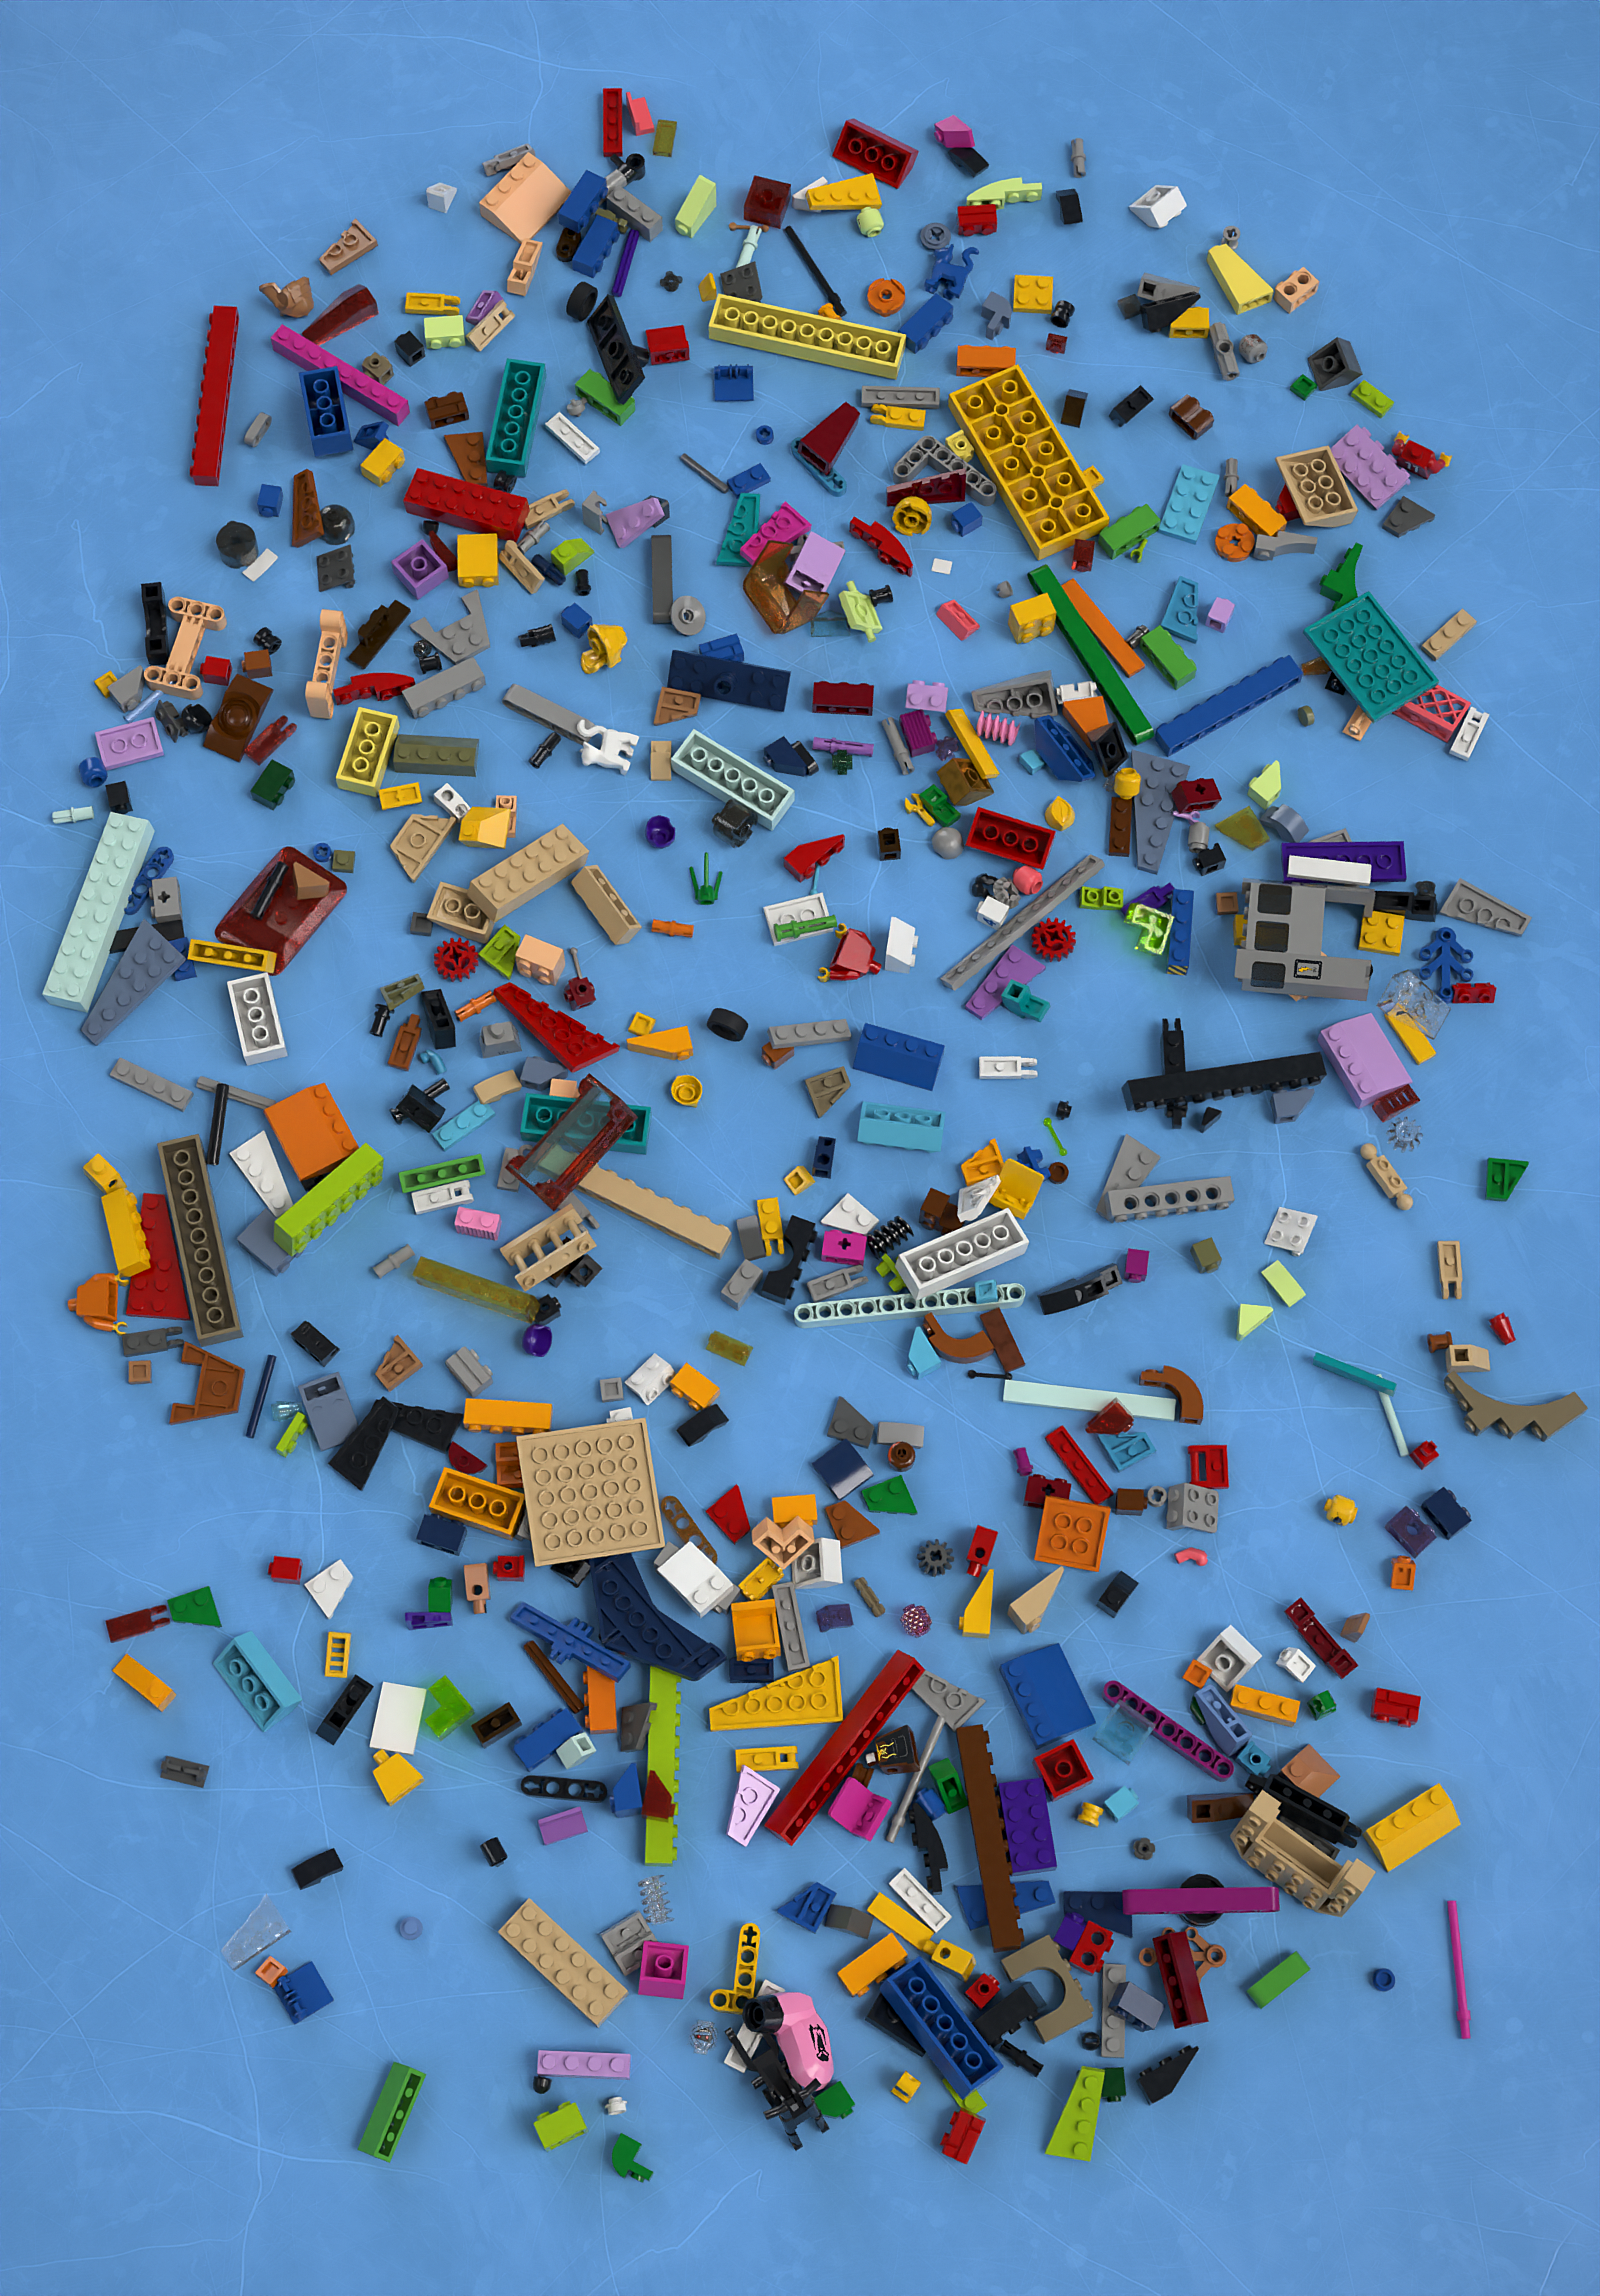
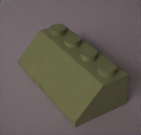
(436, 755)

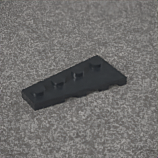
(427, 1426)
(361, 1450)

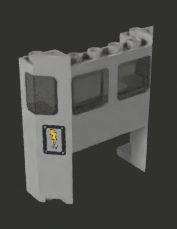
(1286, 941)

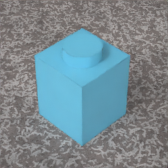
(1121, 1803)

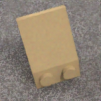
(458, 913)
(1030, 1607)

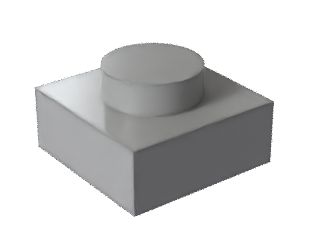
(611, 1390)

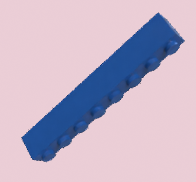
(1228, 705)

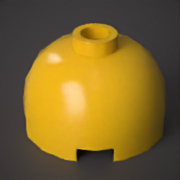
(912, 516)

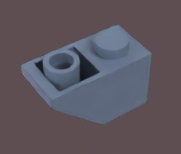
(539, 1073)
(1289, 1105)

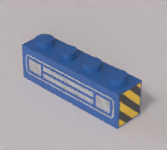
(1180, 932)

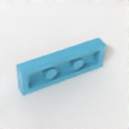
(463, 1125)

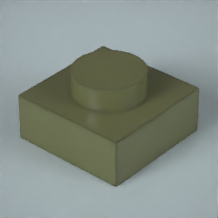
(343, 861)

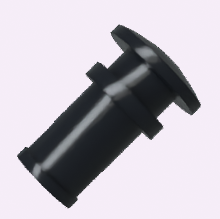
(381, 1018)

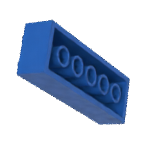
(941, 2027)

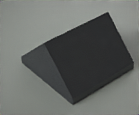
(1108, 748)

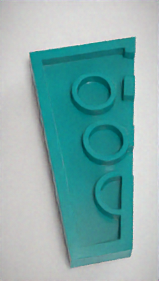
(742, 528)

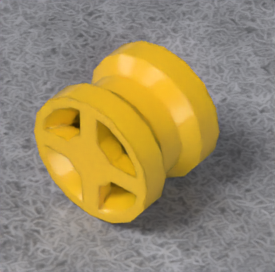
(1090, 1814)

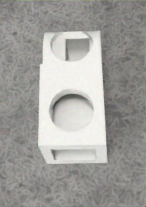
(451, 802)

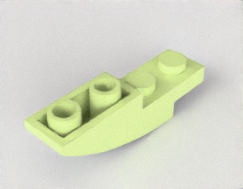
(1004, 191)

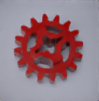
(1055, 948)
(446, 962)

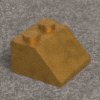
(963, 782)

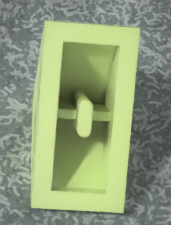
(1250, 1318)

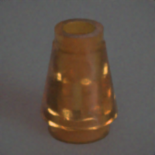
(1315, 667)

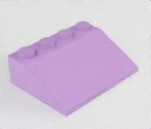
(1363, 1059)

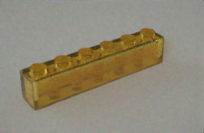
(476, 1290)

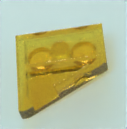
(1244, 829)

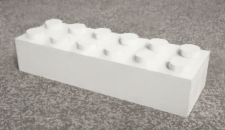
(961, 1254)

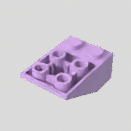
(814, 565)

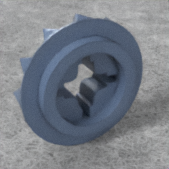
(938, 230)

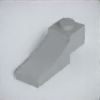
(1285, 542)

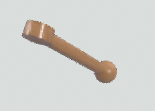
(733, 226)

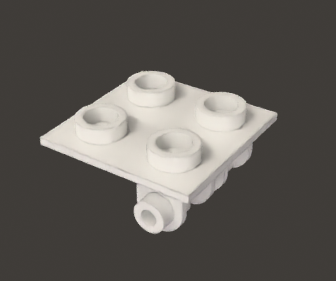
(1291, 1230)

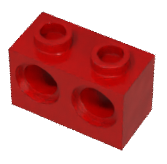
(1086, 1946)

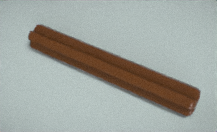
(553, 1677)

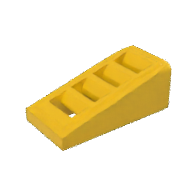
(330, 1645)

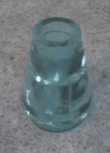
(285, 1410)

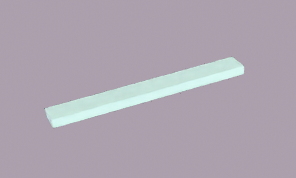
(1086, 1399)

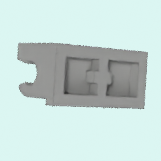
(592, 514)

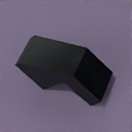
(1069, 206)
(702, 1424)

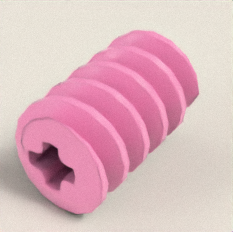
(997, 728)

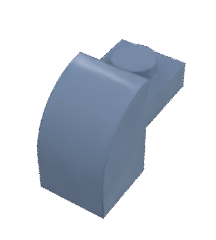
(999, 312)
(1287, 822)

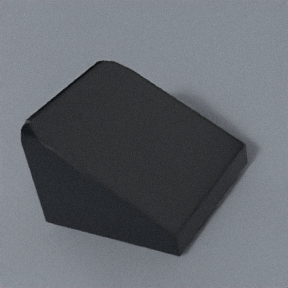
(1210, 1117)

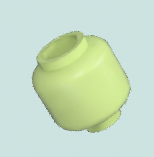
(870, 222)

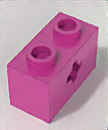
(833, 1251)

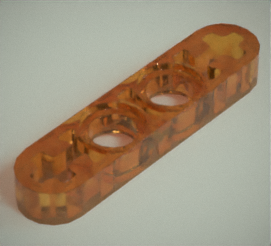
(691, 1530)

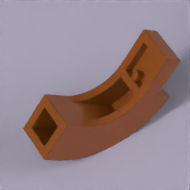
(957, 1350)
(1182, 1387)

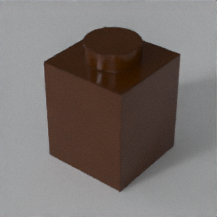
(1130, 1502)

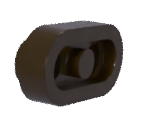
(568, 242)

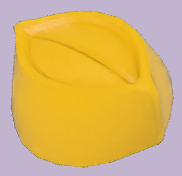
(1059, 814)
(687, 1090)

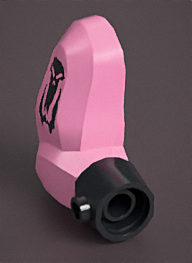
(798, 2031)

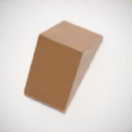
(308, 884)

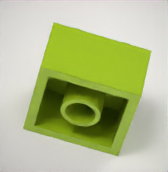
(560, 2126)

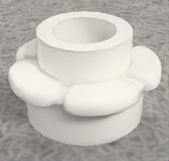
(616, 2106)

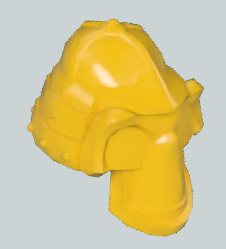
(606, 646)

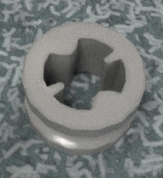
(1153, 1503)

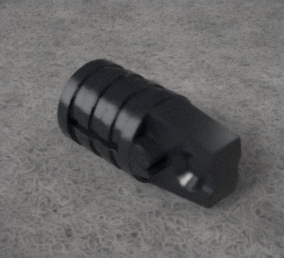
(538, 636)

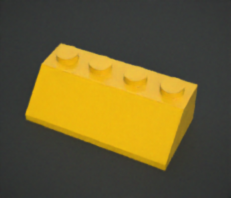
(1412, 1827)

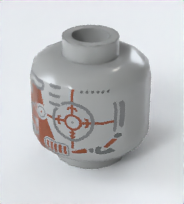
(1253, 348)

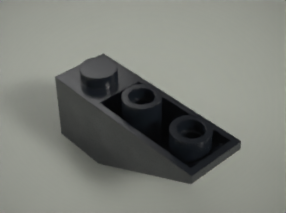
(1162, 2081)

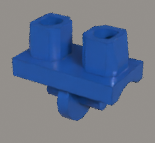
(1031, 1159)

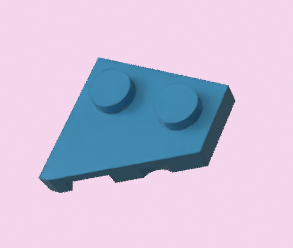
(1127, 1448)

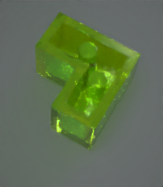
(1153, 925)
(453, 1709)

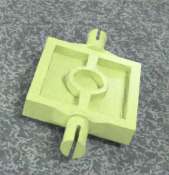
(860, 611)

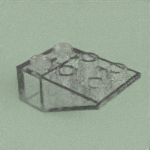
(1413, 1004)

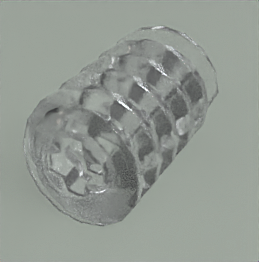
(655, 1900)

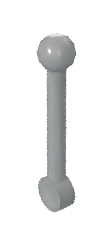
(573, 951)

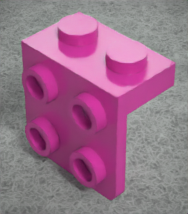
(859, 1809)

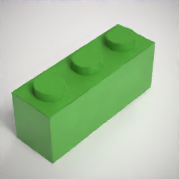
(601, 397)
(1129, 531)
(1168, 657)

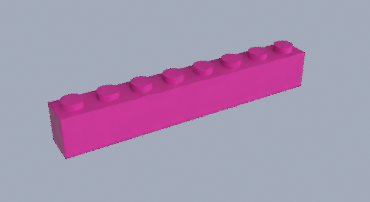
(353, 382)

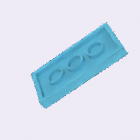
(1189, 504)

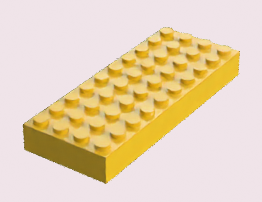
(1028, 462)

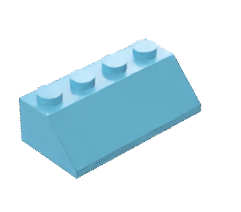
(901, 1127)
(257, 1680)

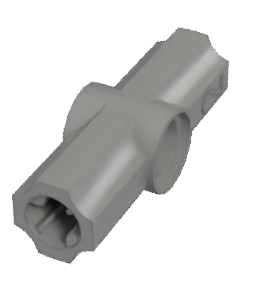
(1225, 360)

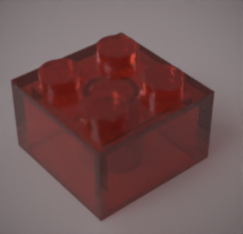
(767, 201)

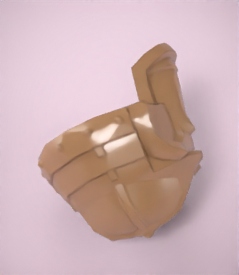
(293, 299)

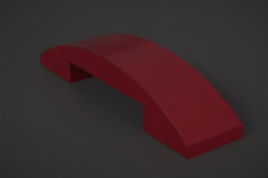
(1319, 1639)

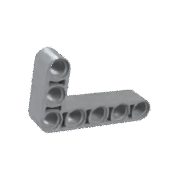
(951, 463)

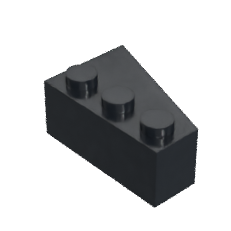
(1009, 2014)

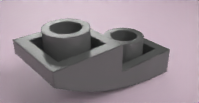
(751, 1238)

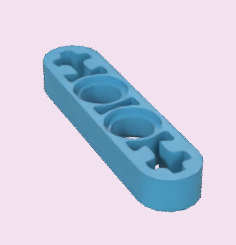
(825, 481)

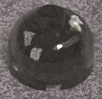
(337, 524)

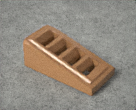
(1355, 1626)

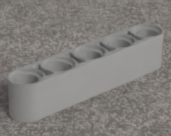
(545, 713)

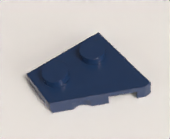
(755, 1671)

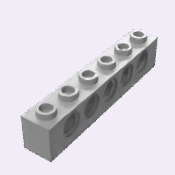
(1220, 1187)

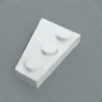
(975, 1198)

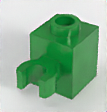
(440, 1595)

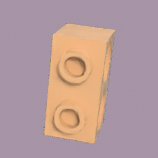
(1298, 292)

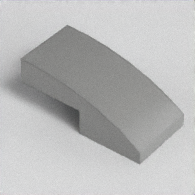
(893, 1432)

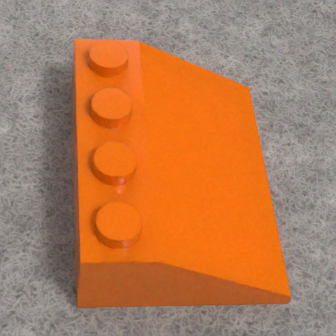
(311, 1131)

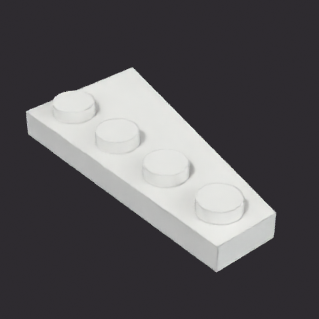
(262, 1171)

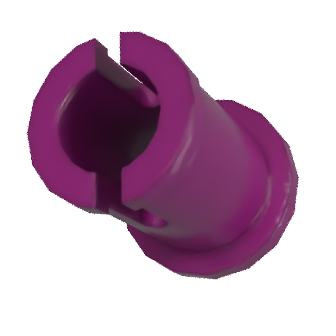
(1022, 1461)

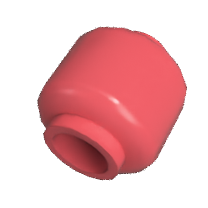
(1027, 880)

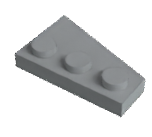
(946, 1699)

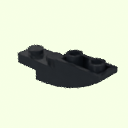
(1080, 1291)
(928, 1839)

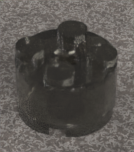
(237, 545)
(734, 823)

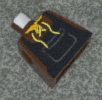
(895, 1752)

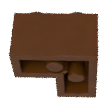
(939, 1213)

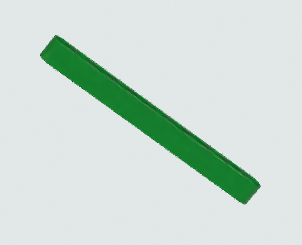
(1092, 657)

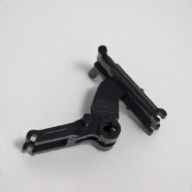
(782, 2089)

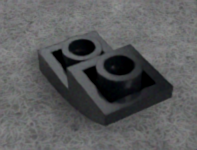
(969, 159)
(316, 1868)

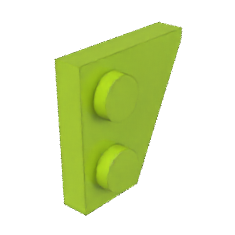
(501, 951)

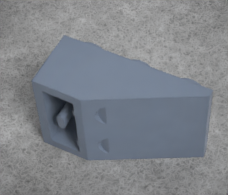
(329, 1410)

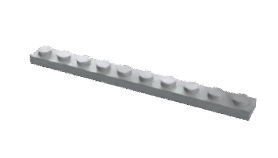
(1022, 922)

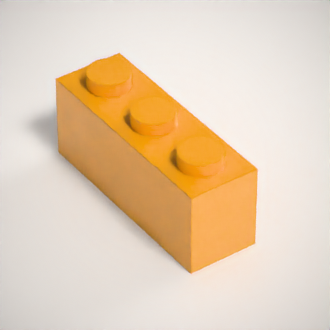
(1255, 512)
(1264, 1705)
(872, 1966)

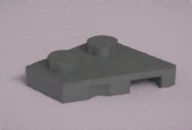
(1406, 517)
(850, 1425)
(635, 1726)

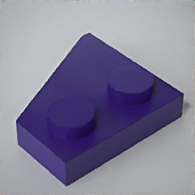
(425, 1620)

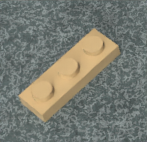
(1448, 635)

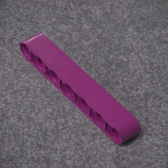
(1179, 1733)
(1200, 1900)

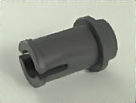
(1134, 639)

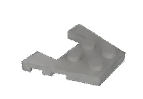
(462, 638)

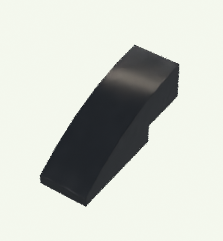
(1406, 904)

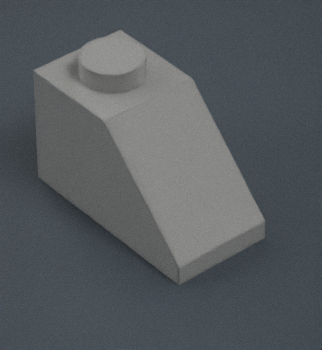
(128, 689)

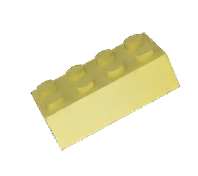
(367, 752)

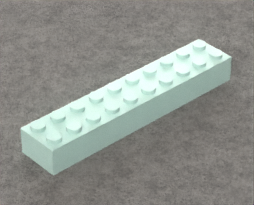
(98, 912)

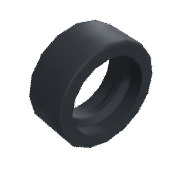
(582, 301)
(727, 1024)

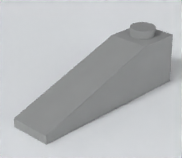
(1025, 696)

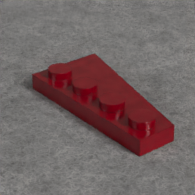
(933, 489)

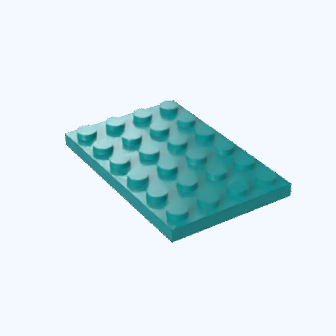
(1371, 657)

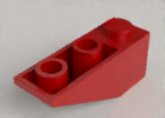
(802, 859)

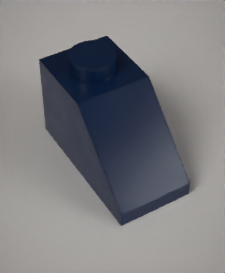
(784, 758)

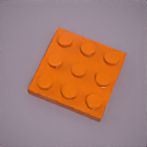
(1072, 1533)

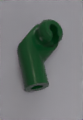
(1196, 1711)

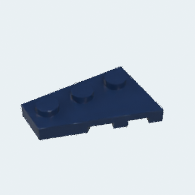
(1100, 1908)

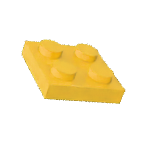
(1033, 294)
(1381, 933)

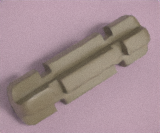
(869, 1597)

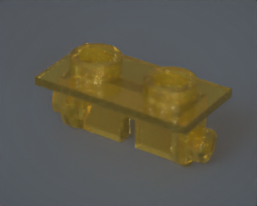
(729, 1348)

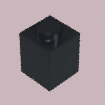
(409, 348)
(119, 797)

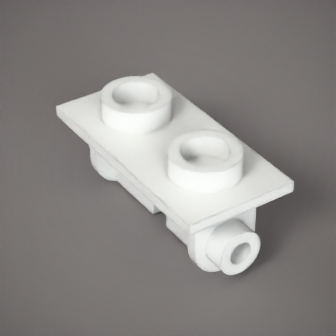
(1067, 692)

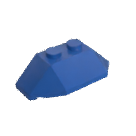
(1061, 751)

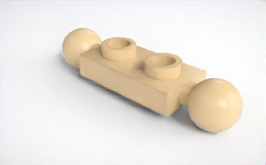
(1386, 1176)

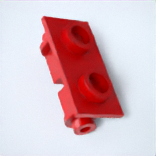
(1478, 994)

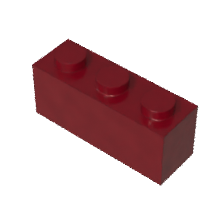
(843, 698)

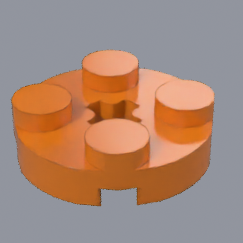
(886, 306)
(1234, 532)

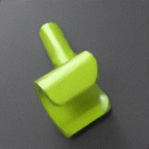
(1139, 551)

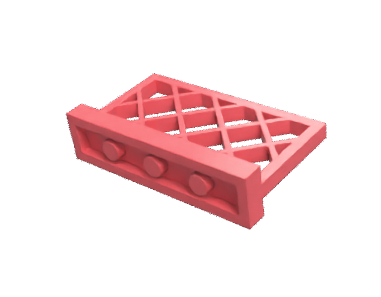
(1434, 723)

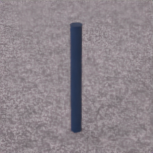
(261, 1396)

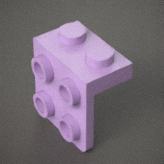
(927, 697)

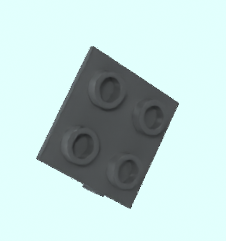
(742, 283)
(336, 568)

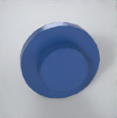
(1383, 1979)

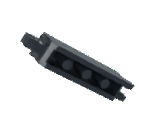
(1173, 1062)
(1307, 1809)

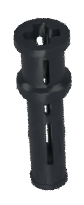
(440, 1087)

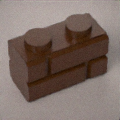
(446, 409)

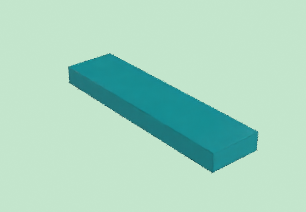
(1354, 1374)

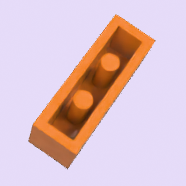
(984, 360)
(601, 1702)

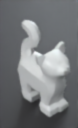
(611, 745)

